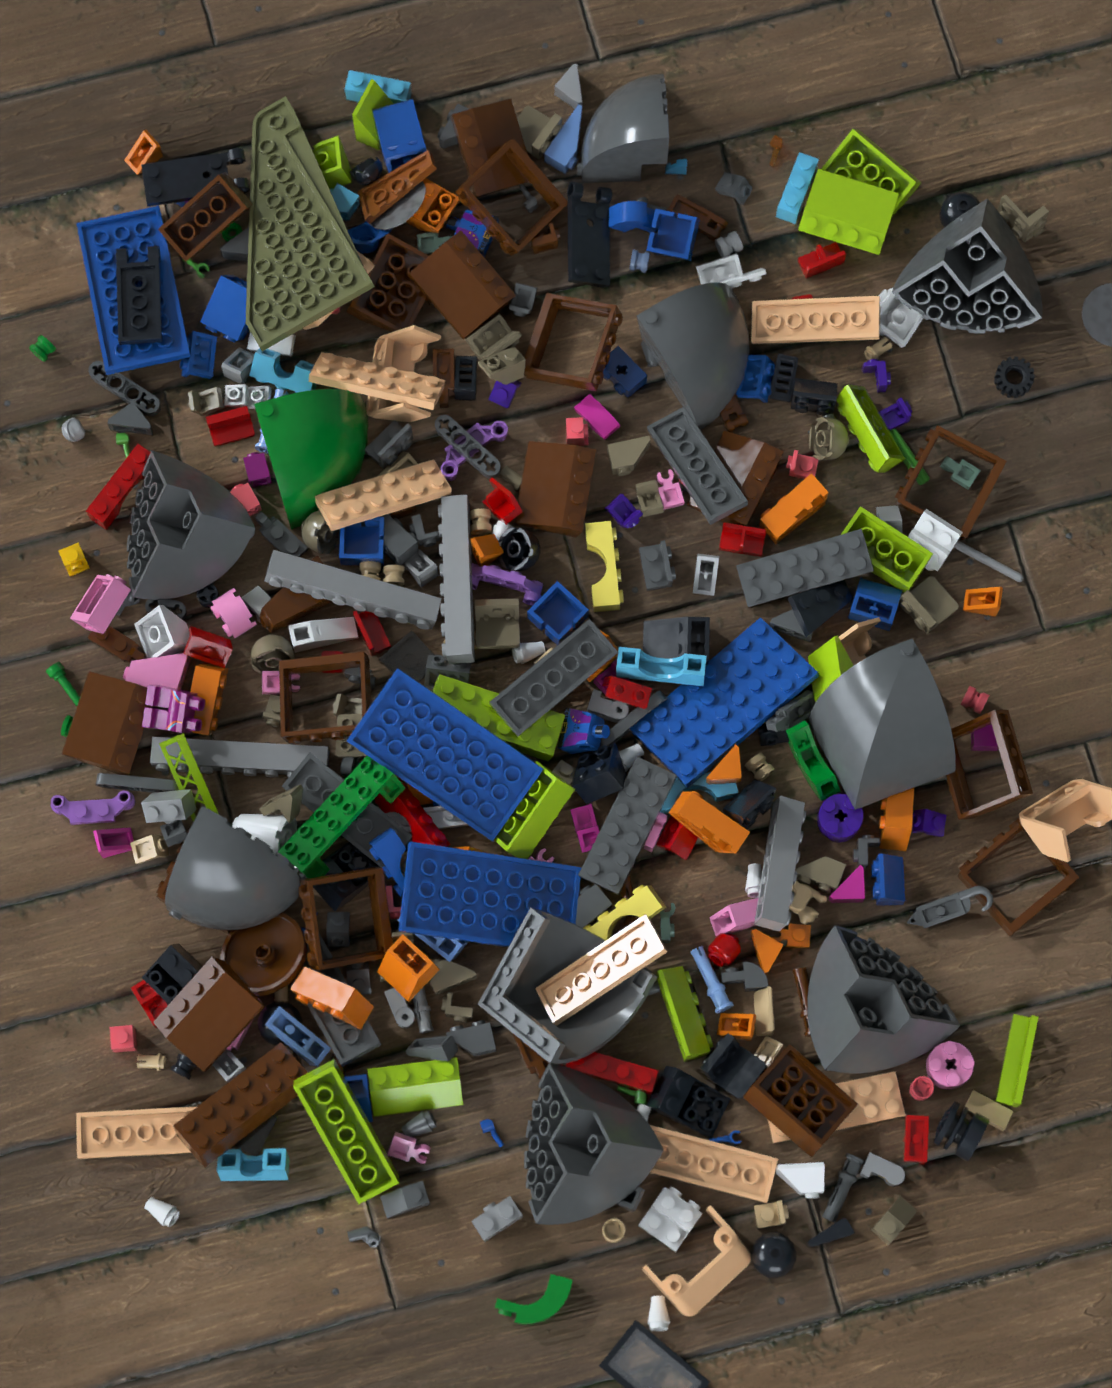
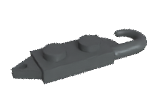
(949, 907)

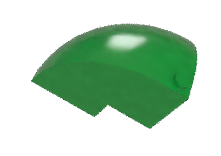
(313, 444)

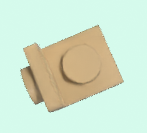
(149, 848)
(770, 1214)

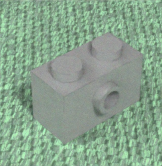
(168, 806)
(496, 1218)

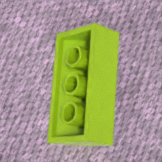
(869, 428)
(892, 554)
(534, 814)
(683, 1013)
(415, 1087)

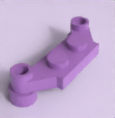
(483, 435)
(512, 580)
(93, 810)

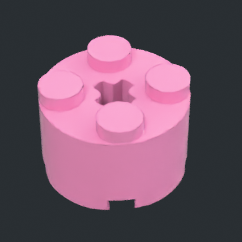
(233, 613)
(962, 1064)

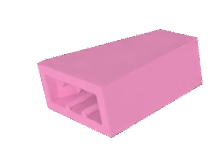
(162, 670)
(735, 917)

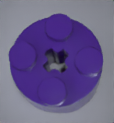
(831, 826)

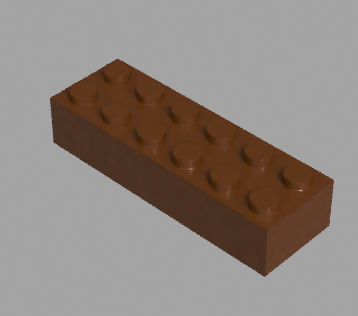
(240, 1105)

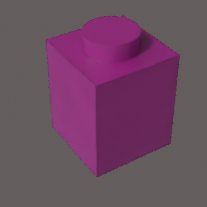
(257, 469)
(984, 740)

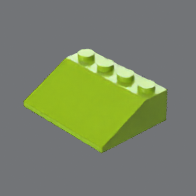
(868, 163)
(848, 211)

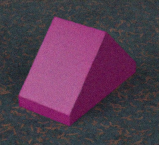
(113, 841)
(851, 889)

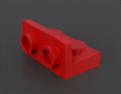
(627, 691)

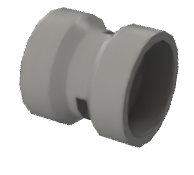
(729, 244)

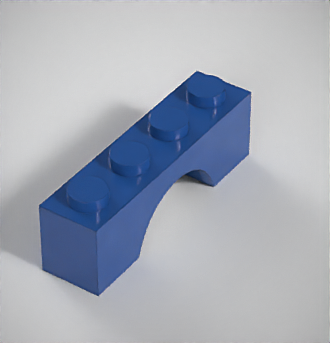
(389, 850)

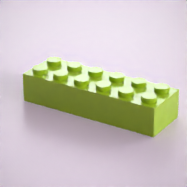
(474, 701)
(346, 1131)

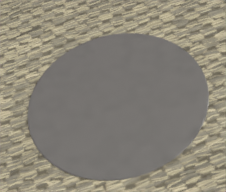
(402, 209)
(1098, 314)

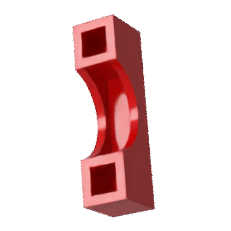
(110, 499)
(421, 823)
(617, 1071)

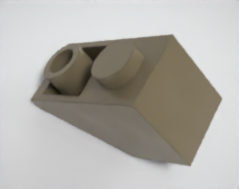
(504, 366)
(823, 873)

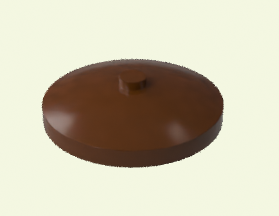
(266, 954)

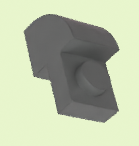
(751, 975)

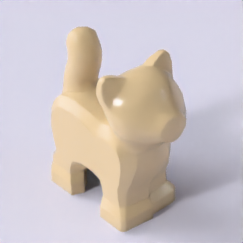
(802, 896)

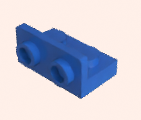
(202, 353)
(757, 378)

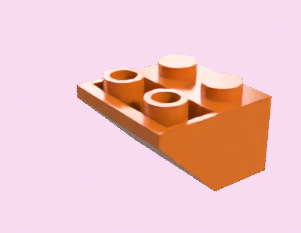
(435, 208)
(406, 968)

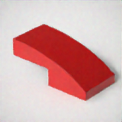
(149, 999)

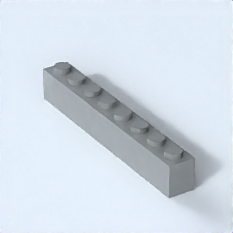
(457, 579)
(352, 590)
(238, 756)

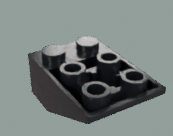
(677, 637)
(749, 803)
(344, 860)
(688, 1101)

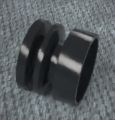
(961, 1131)

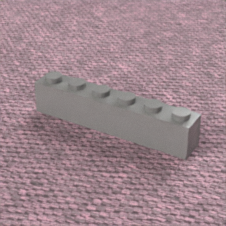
(780, 864)

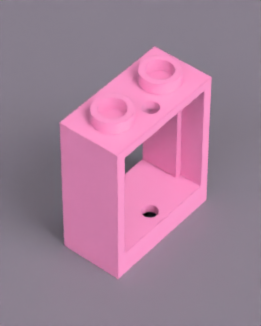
(101, 603)

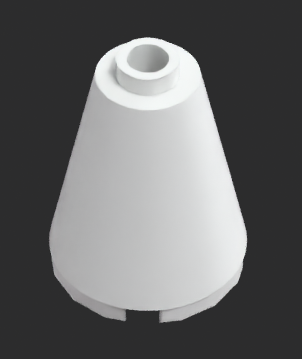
(270, 828)

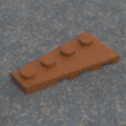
(389, 189)

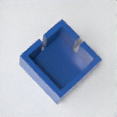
(674, 236)
(362, 543)
(558, 613)

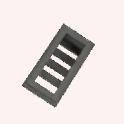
(434, 1048)

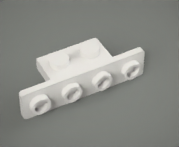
(727, 271)

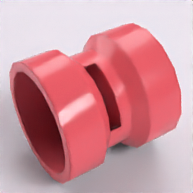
(974, 699)
(922, 1084)

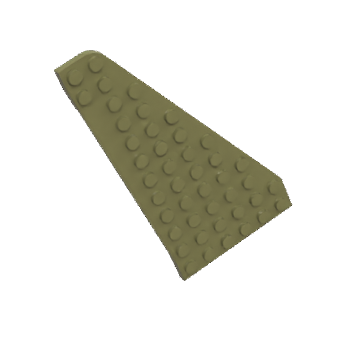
(297, 240)

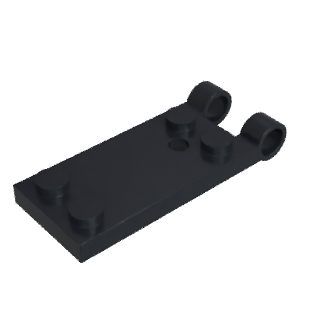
(183, 178)
(588, 244)
(139, 306)

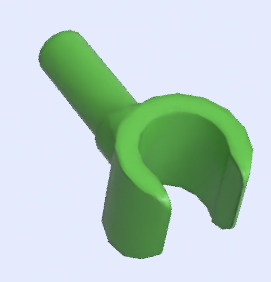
(198, 266)
(123, 439)
(640, 1096)

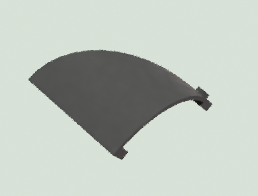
(884, 726)
(536, 954)

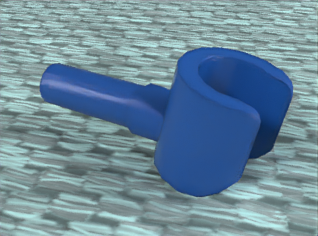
(487, 1125)
(727, 1138)

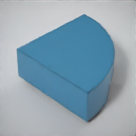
(677, 168)

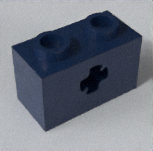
(634, 375)

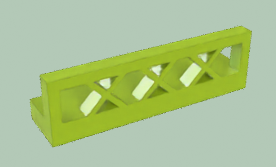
(193, 769)
(1016, 1060)

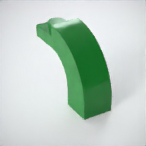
(811, 762)
(550, 1303)

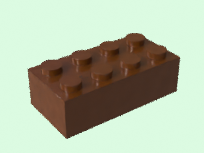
(205, 216)

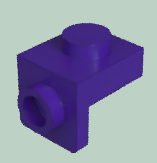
(878, 367)
(504, 394)
(896, 414)
(624, 512)
(928, 822)

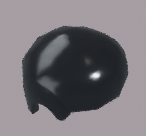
(367, 171)

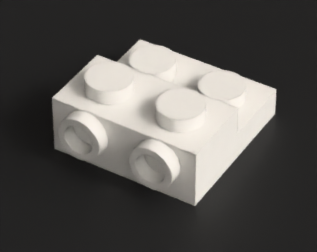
(897, 319)
(936, 537)
(671, 1218)

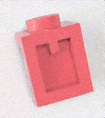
(801, 465)

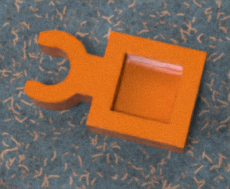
(796, 935)

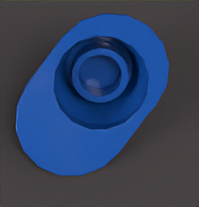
(366, 237)

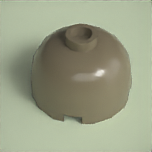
(828, 438)
(317, 534)
(269, 651)

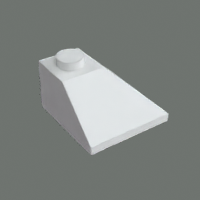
(162, 633)
(803, 1177)

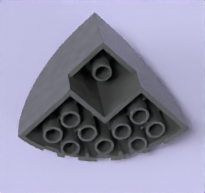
(627, 132)
(972, 276)
(700, 346)
(182, 530)
(228, 878)
(870, 1007)
(583, 1147)

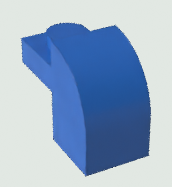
(631, 215)

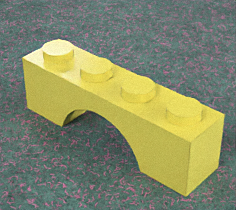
(600, 541)
(642, 902)

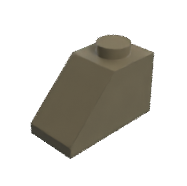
(627, 454)
(450, 976)
(894, 1220)

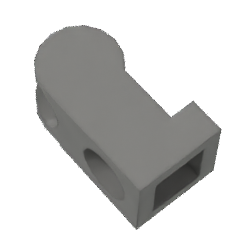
(606, 708)
(403, 1015)
(884, 1169)

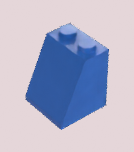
(228, 308)

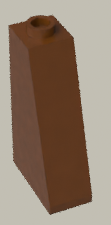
(289, 607)

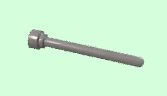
(989, 561)

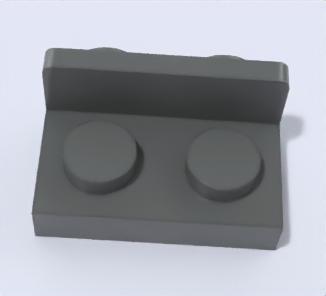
(656, 566)
(439, 665)

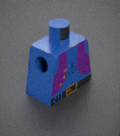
(473, 229)
(581, 731)

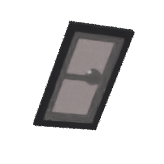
(647, 1362)

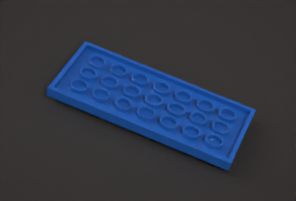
(98, 244)
(738, 695)
(444, 754)
(481, 893)

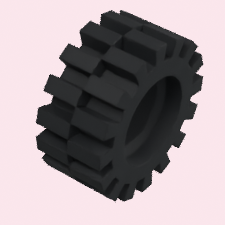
(1016, 365)

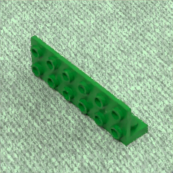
(337, 814)

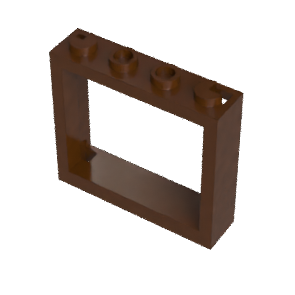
(534, 176)
(542, 332)
(921, 457)
(319, 664)
(1011, 759)
(985, 853)
(379, 912)

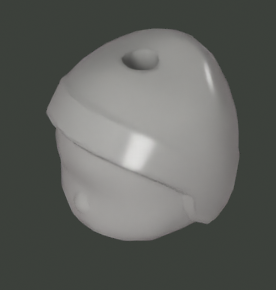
(73, 430)

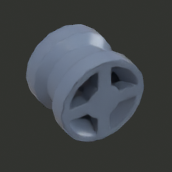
(639, 261)

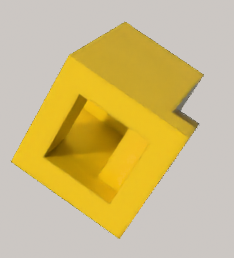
(74, 559)

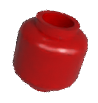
(724, 949)

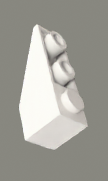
(322, 633)

